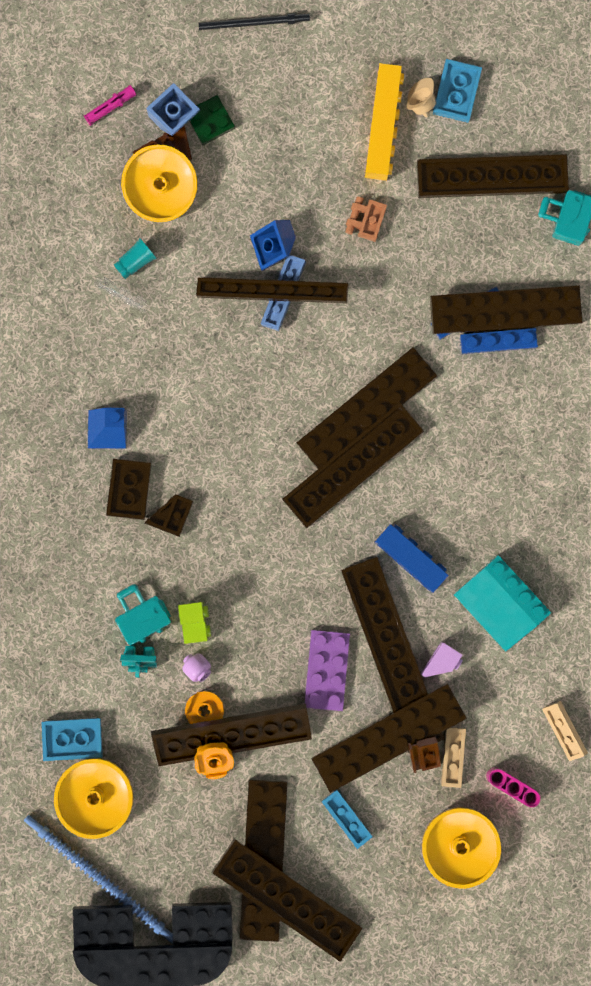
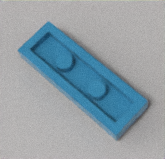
(346, 819)

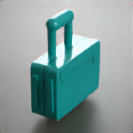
(573, 216)
(143, 619)

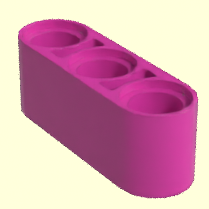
(522, 789)

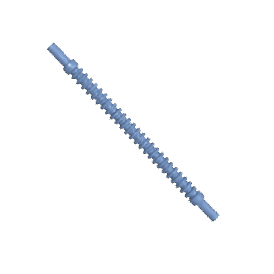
(43, 832)

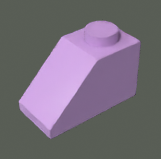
(442, 661)

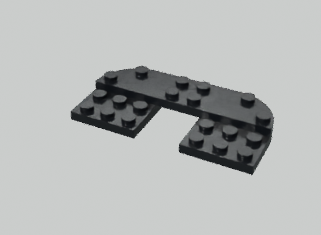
(108, 956)

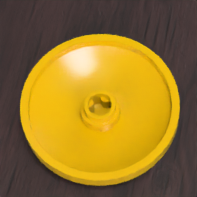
(159, 183)
(93, 798)
(461, 847)

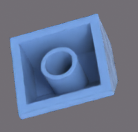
(172, 110)

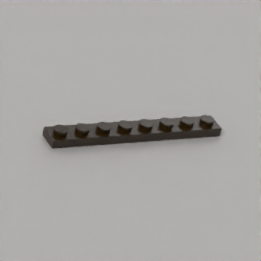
(272, 290)

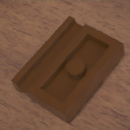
(424, 754)

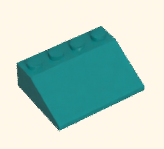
(502, 603)

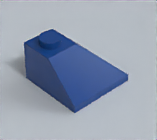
(273, 242)
(107, 428)

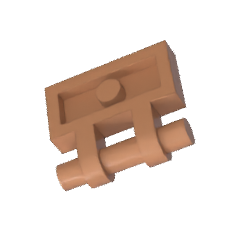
(371, 221)

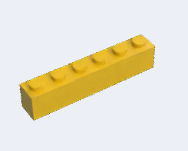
(383, 121)

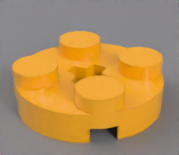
(199, 700)
(214, 751)

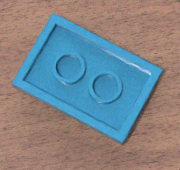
(457, 90)
(72, 739)

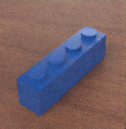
(412, 559)

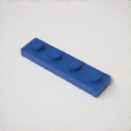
(498, 341)

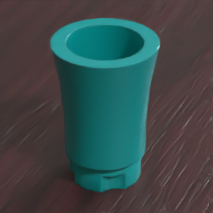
(134, 259)

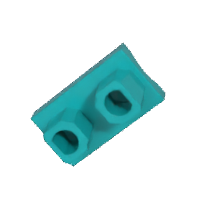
(138, 663)

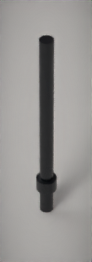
(290, 18)

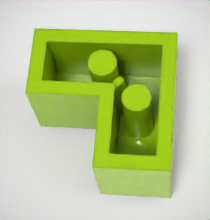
(193, 622)

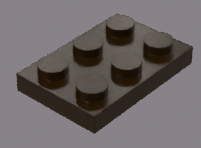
(128, 489)

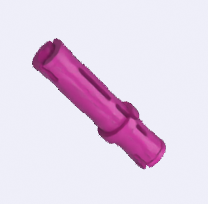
(109, 105)

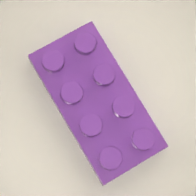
(327, 670)

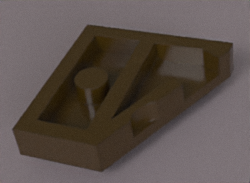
(172, 515)

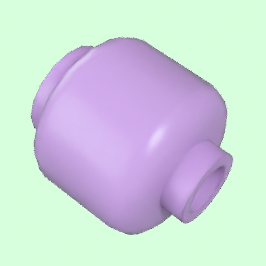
(196, 667)

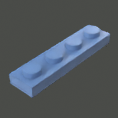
(277, 310)

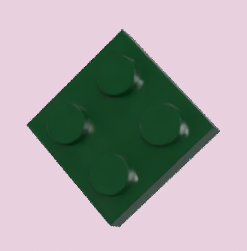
(211, 120)

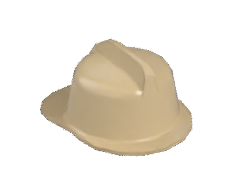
(422, 97)

